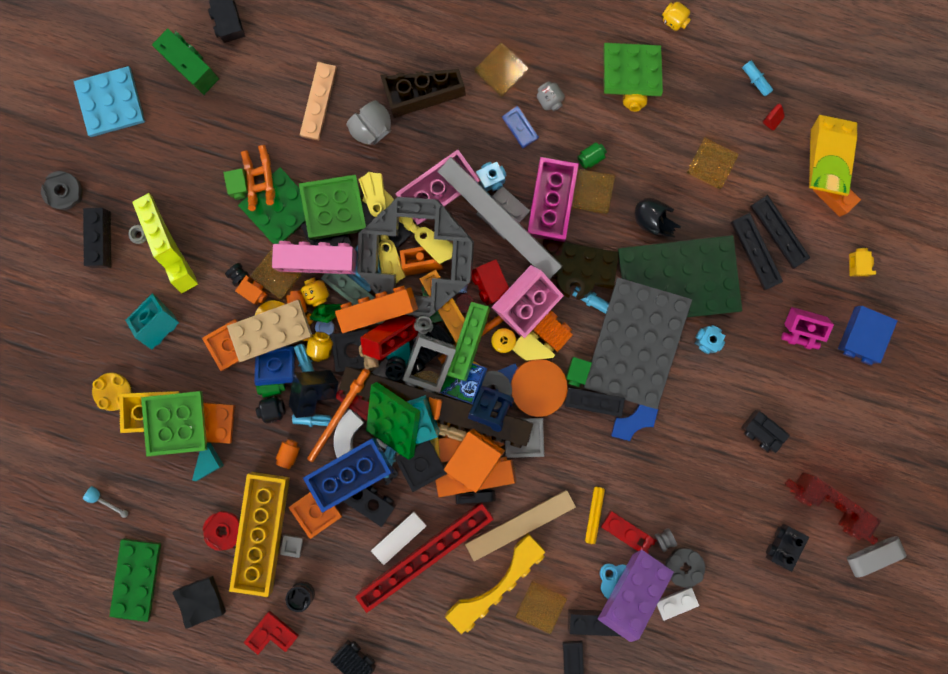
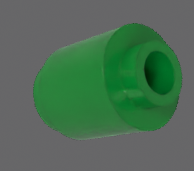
(592, 155)
(270, 390)

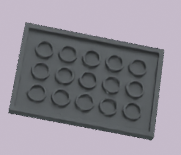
(637, 343)

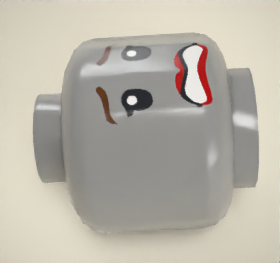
(550, 96)

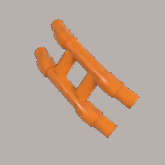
(251, 173)

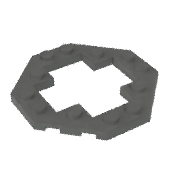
(445, 229)

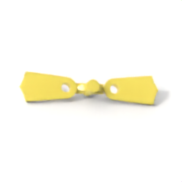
(374, 194)
(439, 249)

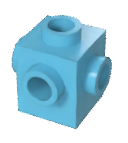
(488, 182)
(703, 339)

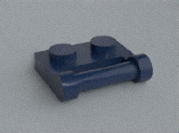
(485, 405)

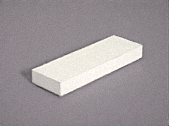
(398, 538)

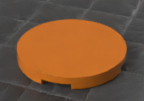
(538, 387)

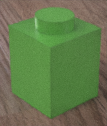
(236, 183)

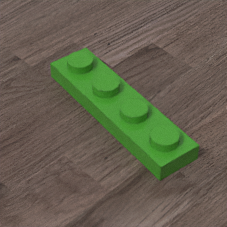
(468, 341)

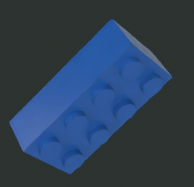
(348, 474)

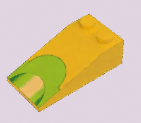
(832, 154)

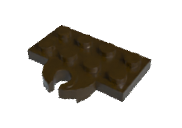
(582, 267)

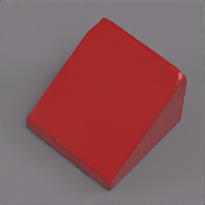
(774, 117)

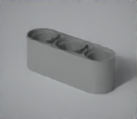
(876, 556)

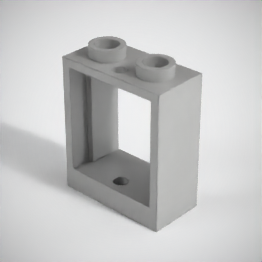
(436, 345)

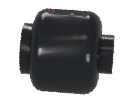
(271, 410)

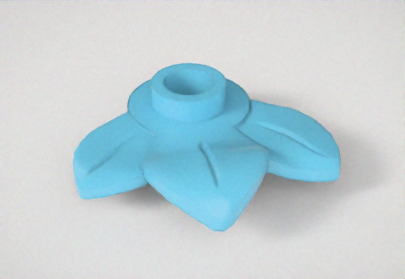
(609, 582)

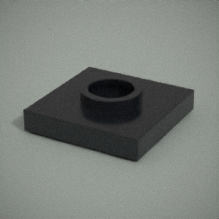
(340, 343)

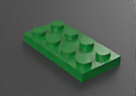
(135, 580)

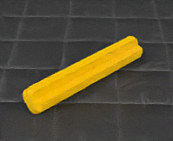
(594, 516)

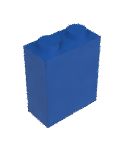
(867, 335)

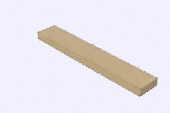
(520, 525)

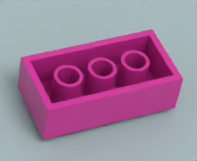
(552, 199)

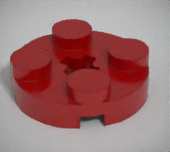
(211, 530)

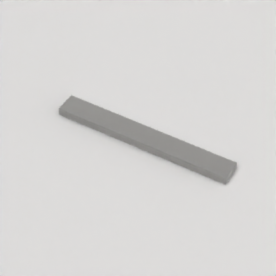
(499, 217)

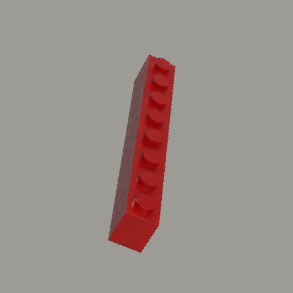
(424, 557)

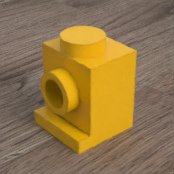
(861, 263)

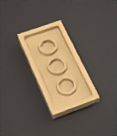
(269, 331)

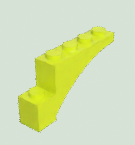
(162, 244)

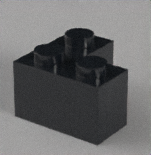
(310, 387)

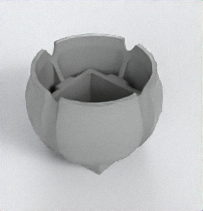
(371, 123)

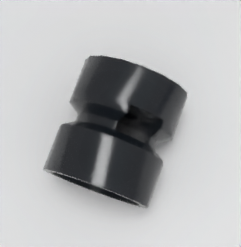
(300, 596)

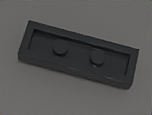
(594, 402)

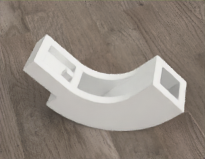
(345, 432)

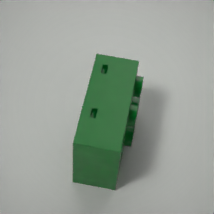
(185, 60)

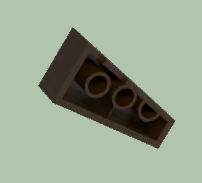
(421, 90)

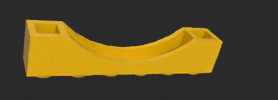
(467, 611)

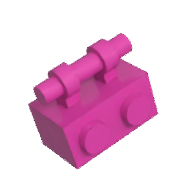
(809, 325)

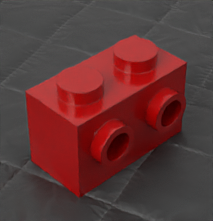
(490, 282)

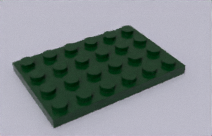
(689, 268)

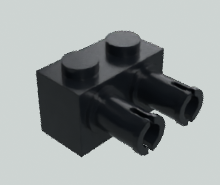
(786, 547)

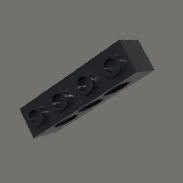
(362, 505)

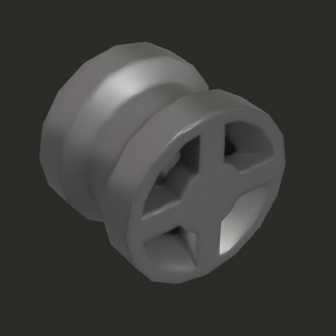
(665, 540)

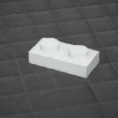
(677, 603)

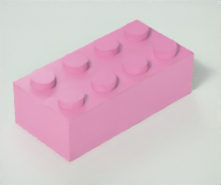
(314, 259)

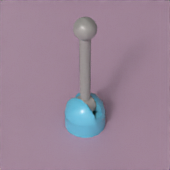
(93, 495)

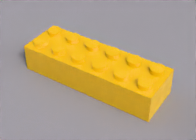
(259, 534)

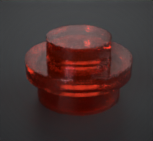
(463, 302)

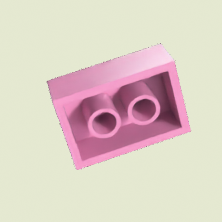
(527, 301)

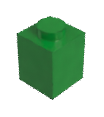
(578, 371)

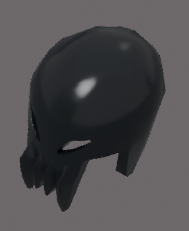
(648, 217)

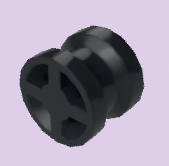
(236, 274)
(393, 373)

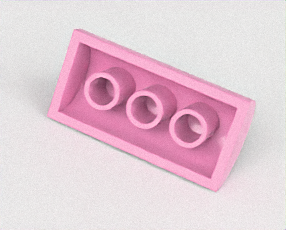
(434, 186)

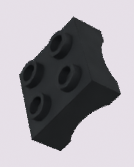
(199, 602)

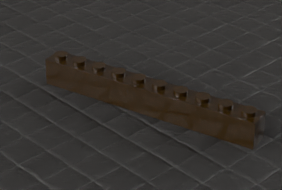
(452, 410)

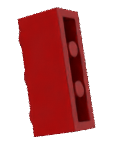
(388, 336)

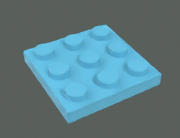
(109, 101)

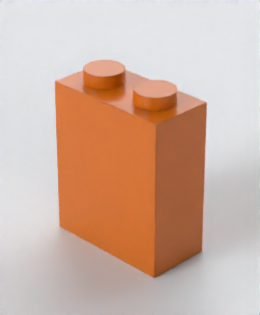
(473, 460)

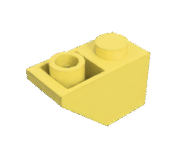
(531, 349)

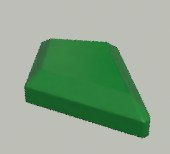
(325, 312)

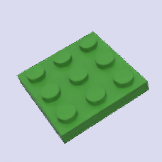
(632, 69)
(332, 207)
(174, 423)

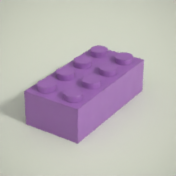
(635, 596)

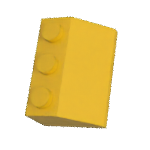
(131, 410)

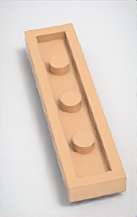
(318, 101)

